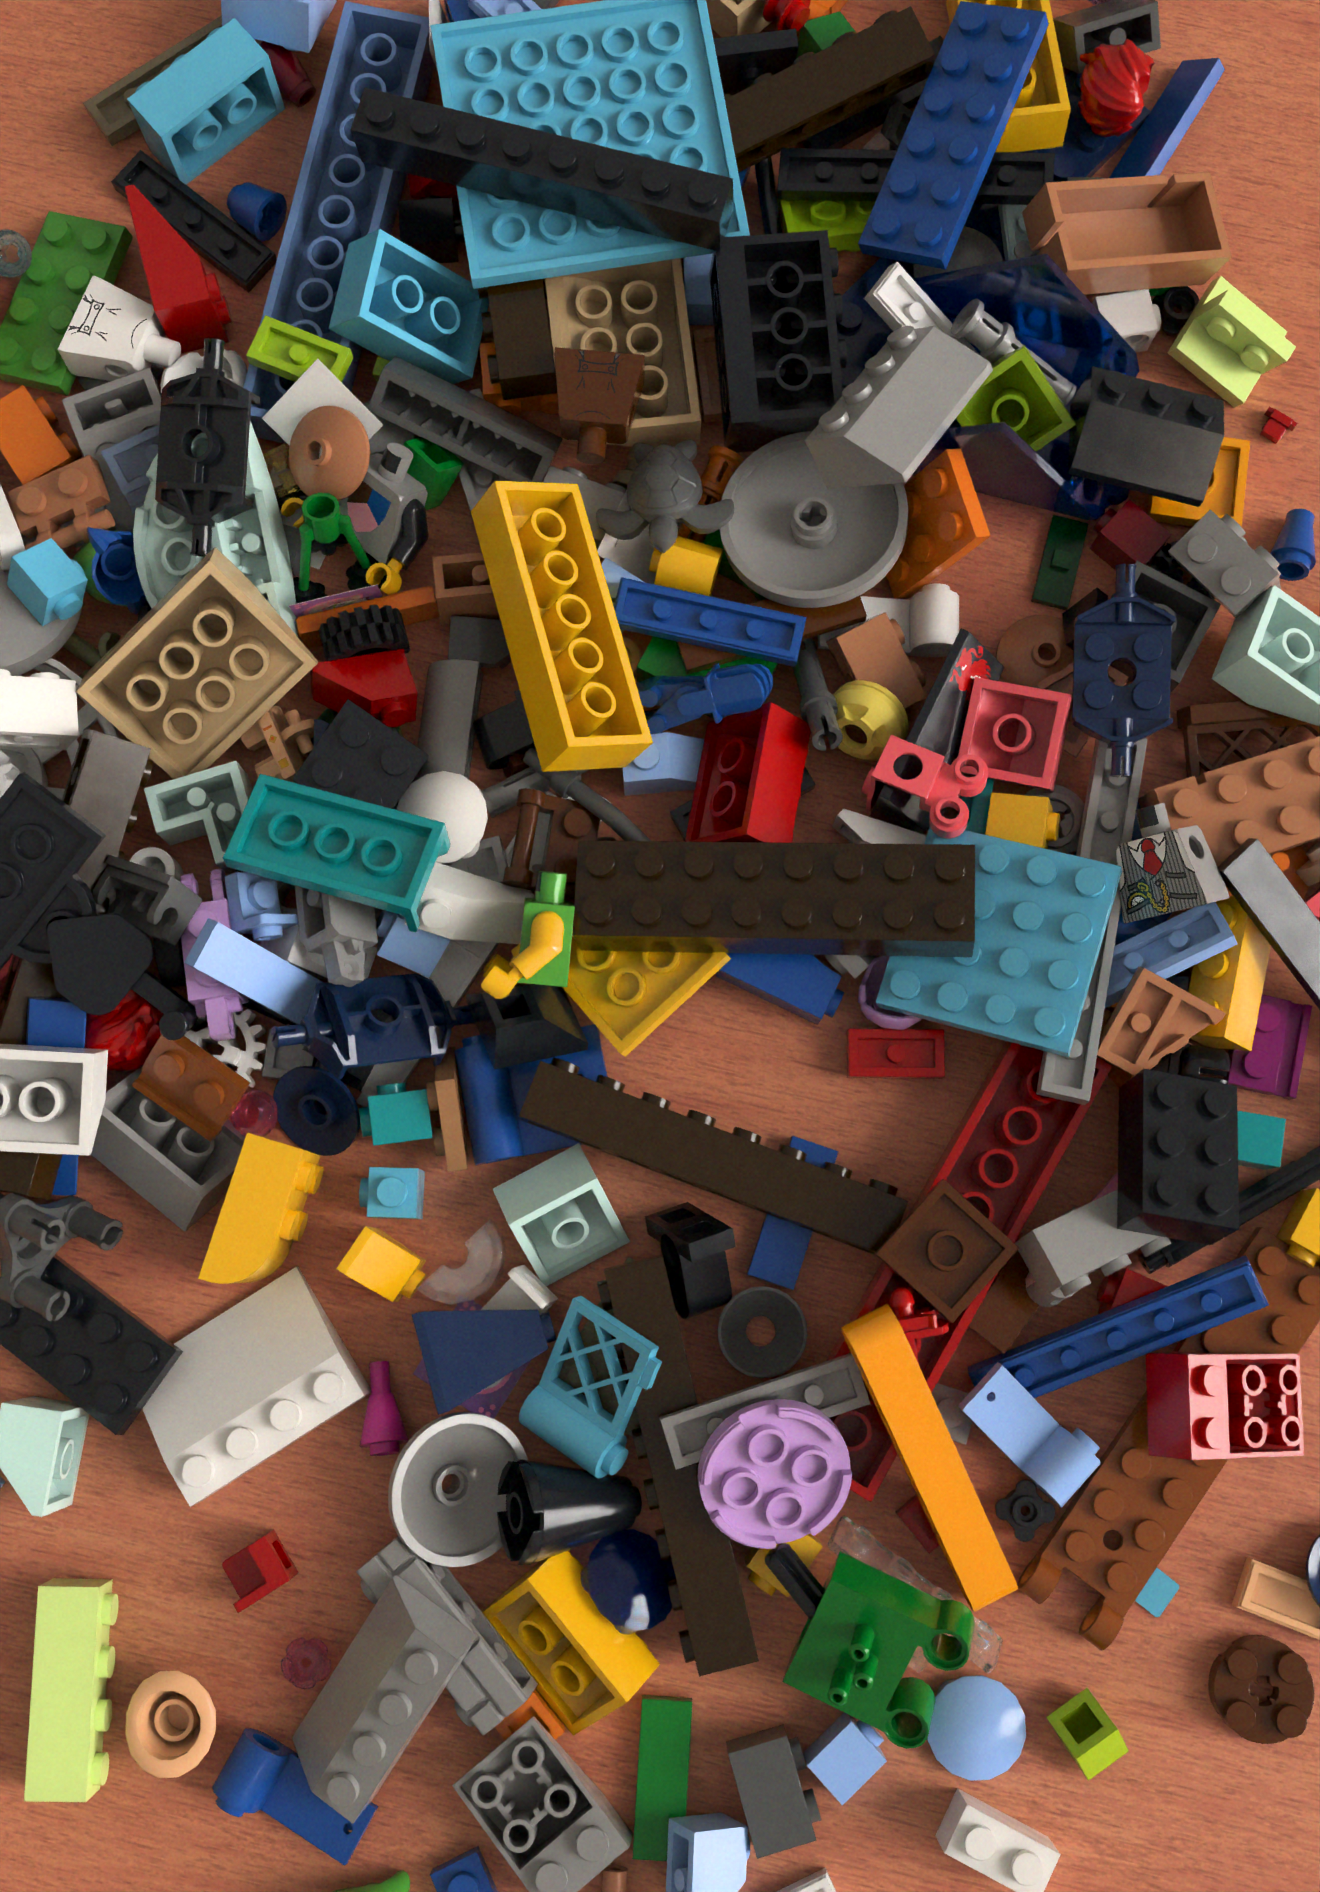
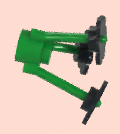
(324, 531)

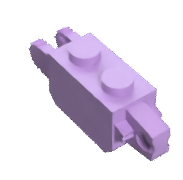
(205, 993)

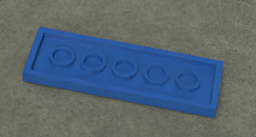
(953, 134)

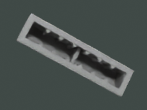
(449, 715)

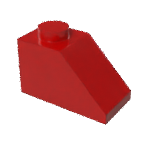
(374, 682)

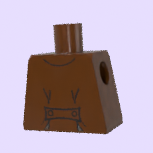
(597, 398)

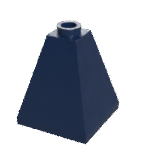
(477, 1348)

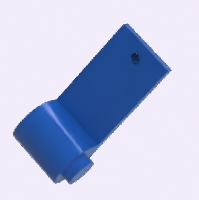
(271, 1779)

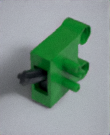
(863, 1638)

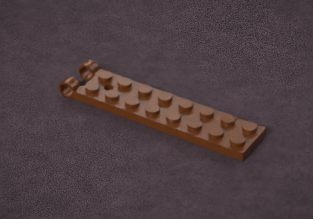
(1155, 1495)

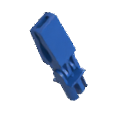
(689, 697)

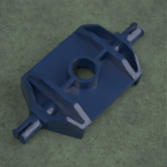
(1129, 632)
(347, 1035)

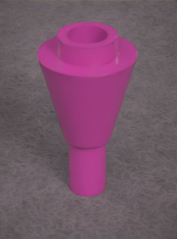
(382, 1424)

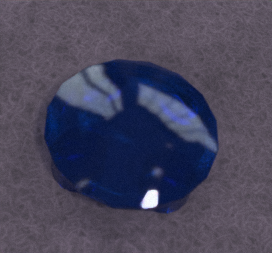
(629, 1581)

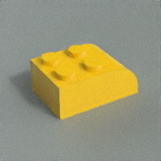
(261, 1211)

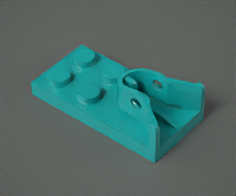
(337, 846)

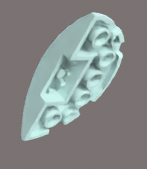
(250, 540)

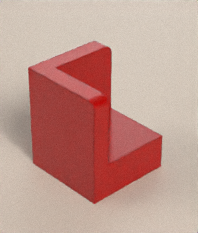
(259, 1569)

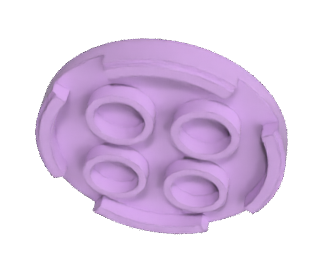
(774, 1473)

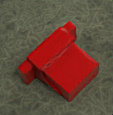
(1276, 425)

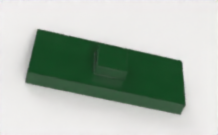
(1059, 562)

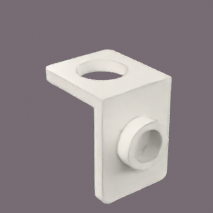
(522, 1292)

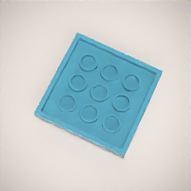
(1032, 951)

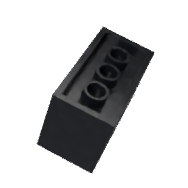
(776, 335)

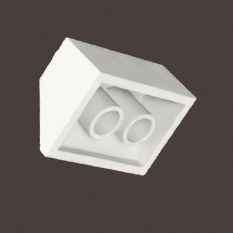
(51, 1098)

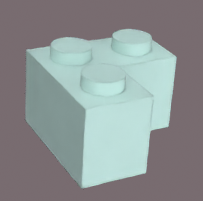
(200, 806)

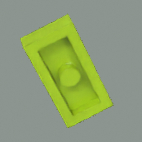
(292, 351)

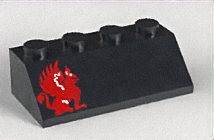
(938, 727)

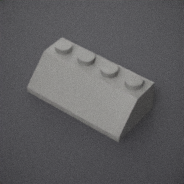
(896, 409)
(379, 1697)

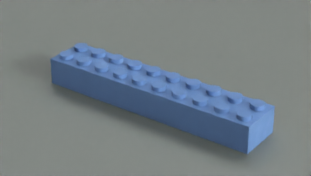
(336, 191)

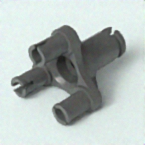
(31, 1238)

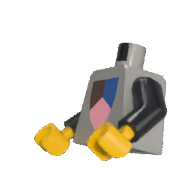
(385, 515)

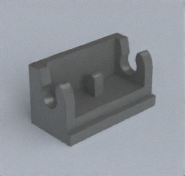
(147, 899)

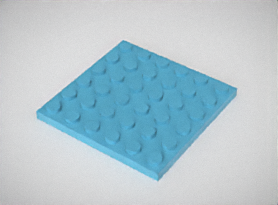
(599, 74)

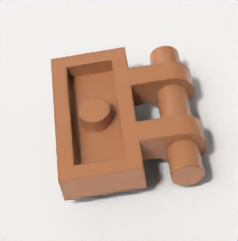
(60, 497)

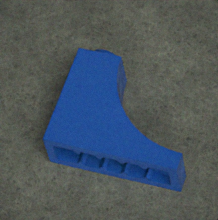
(787, 980)

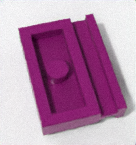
(1276, 1051)

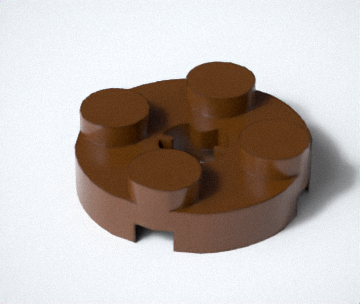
(1283, 1712)

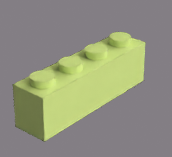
(70, 1690)

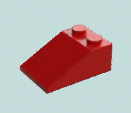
(180, 289)

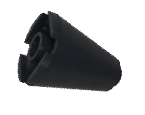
(560, 1509)

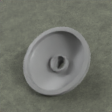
(460, 1522)

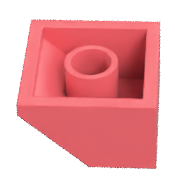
(1016, 732)

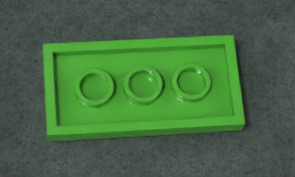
(49, 294)

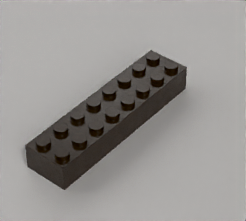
(776, 898)

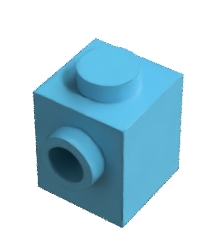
(47, 582)
(393, 1193)

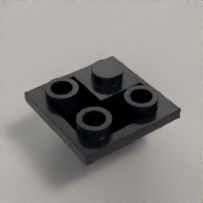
(527, 1024)

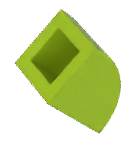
(1088, 1733)

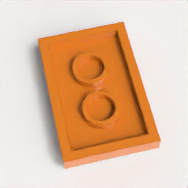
(942, 523)

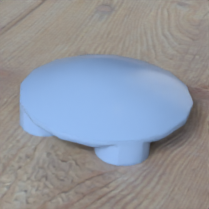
(976, 1727)

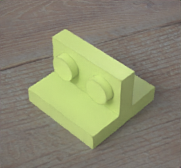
(1230, 342)

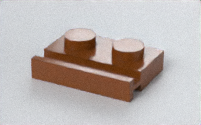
(191, 1085)

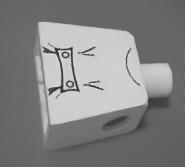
(114, 335)

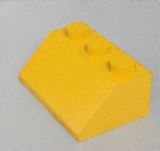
(568, 1645)

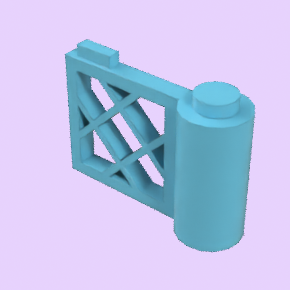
(576, 1421)

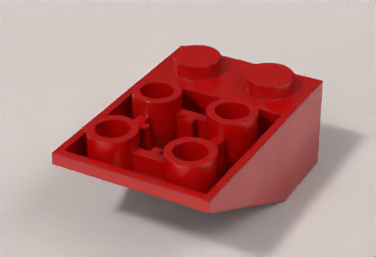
(1224, 1405)

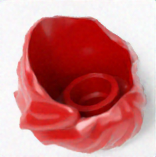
(1114, 87)
(126, 1032)

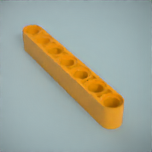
(929, 1456)

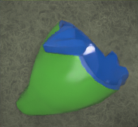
(111, 568)

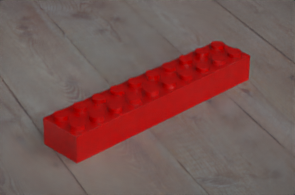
(1000, 1166)

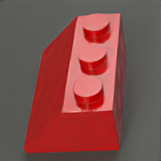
(750, 778)

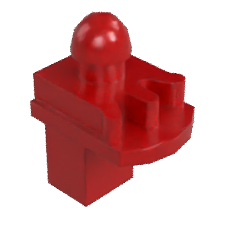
(918, 1321)

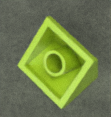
(1021, 398)

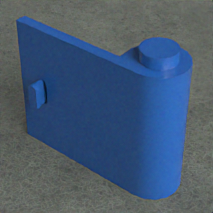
(497, 1096)

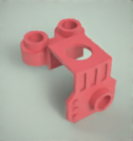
(936, 786)

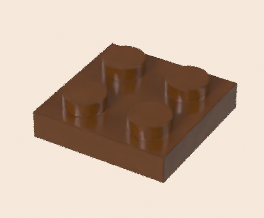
(946, 1251)

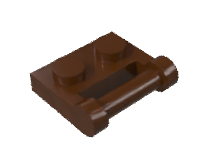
(567, 825)

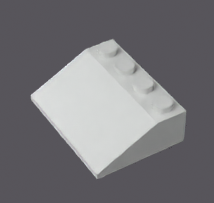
(251, 1386)

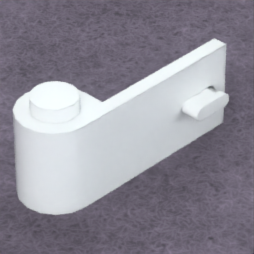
(926, 620)

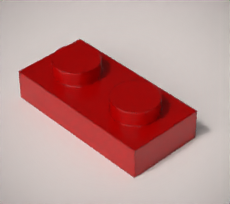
(896, 1053)

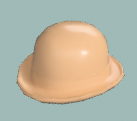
(170, 1724)

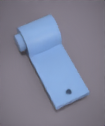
(1030, 1435)

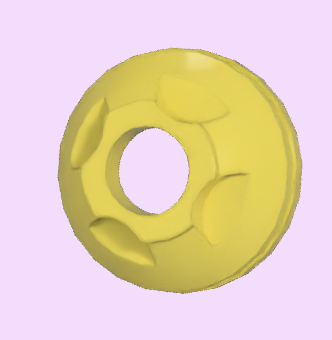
(875, 712)

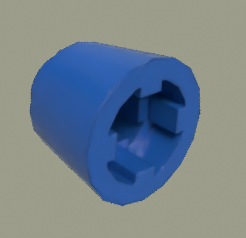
(257, 209)

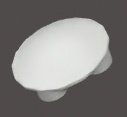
(456, 803)

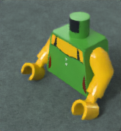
(544, 941)

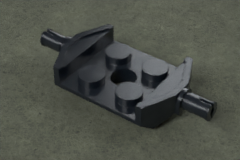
(214, 484)

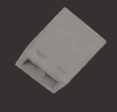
(109, 417)
(543, 1812)

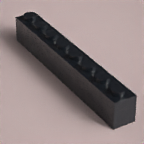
(543, 169)

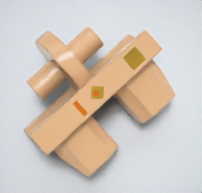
(284, 739)

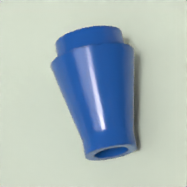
(1295, 545)

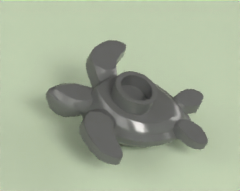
(661, 495)

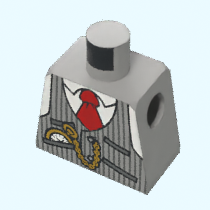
(1166, 868)

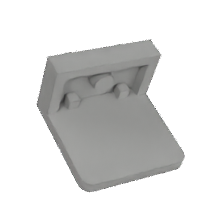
(1225, 563)

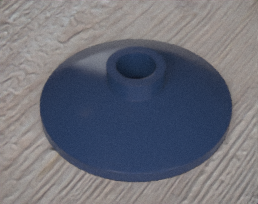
(316, 1110)

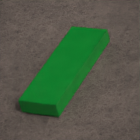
(661, 1772)

